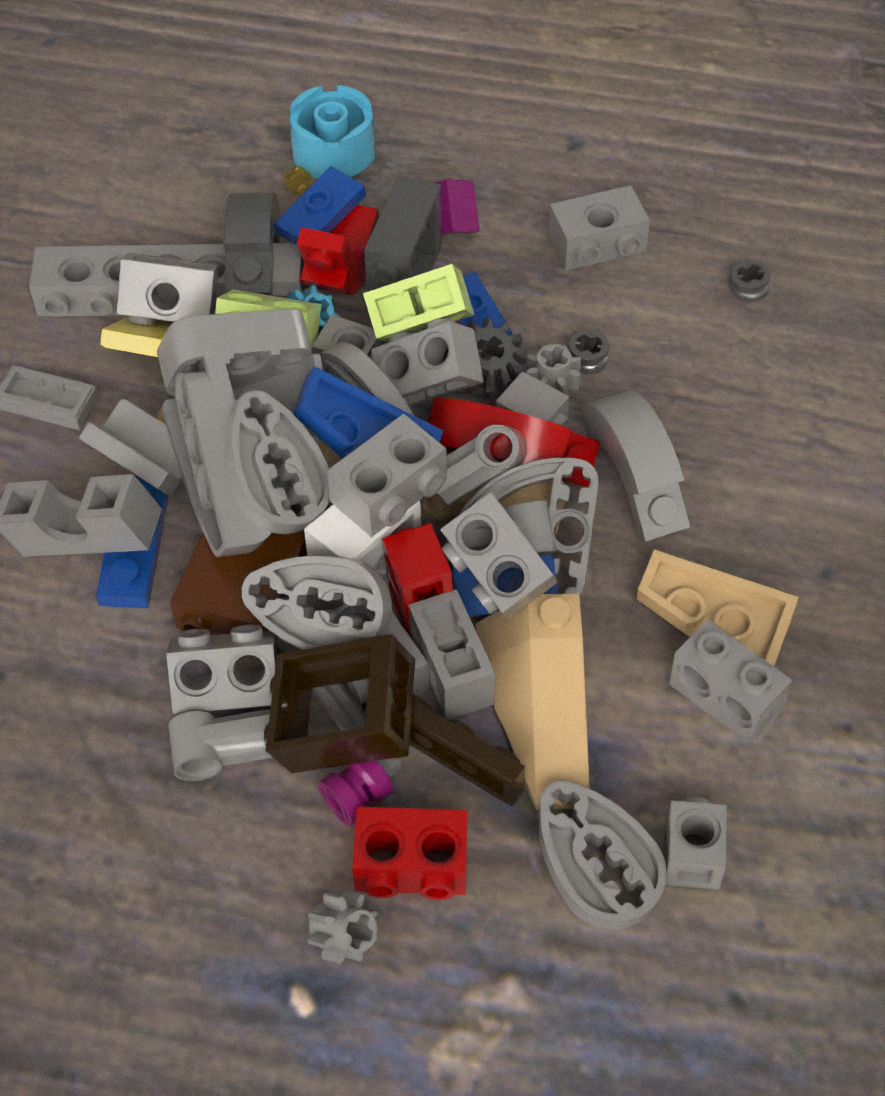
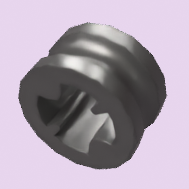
(758, 287)
(590, 341)

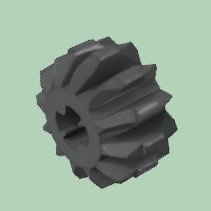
(505, 359)

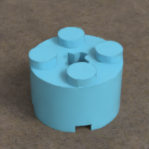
(332, 131)

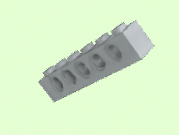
(87, 277)

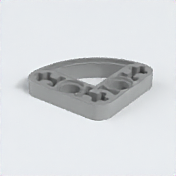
(545, 471)

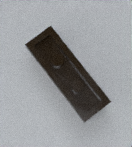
(460, 750)

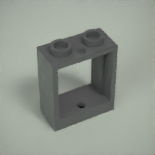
(400, 240)

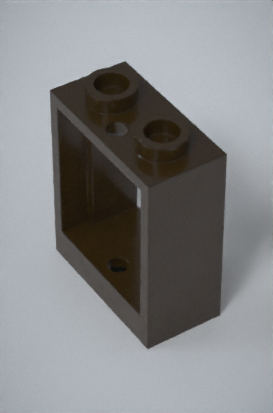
(387, 709)

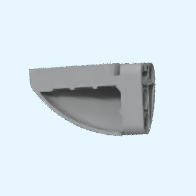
(207, 369)

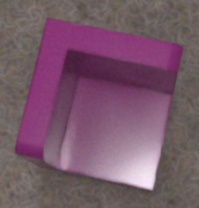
(458, 207)

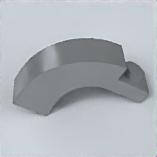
(644, 458)

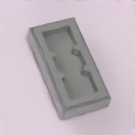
(47, 397)

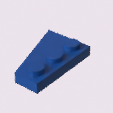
(345, 414)

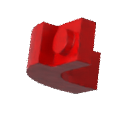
(337, 258)
(544, 439)

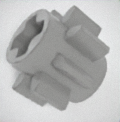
(555, 367)
(342, 927)

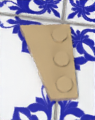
(692, 593)

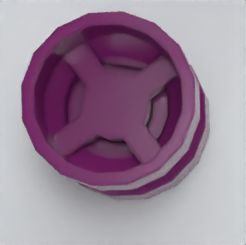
(355, 787)

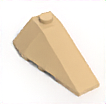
(541, 689)

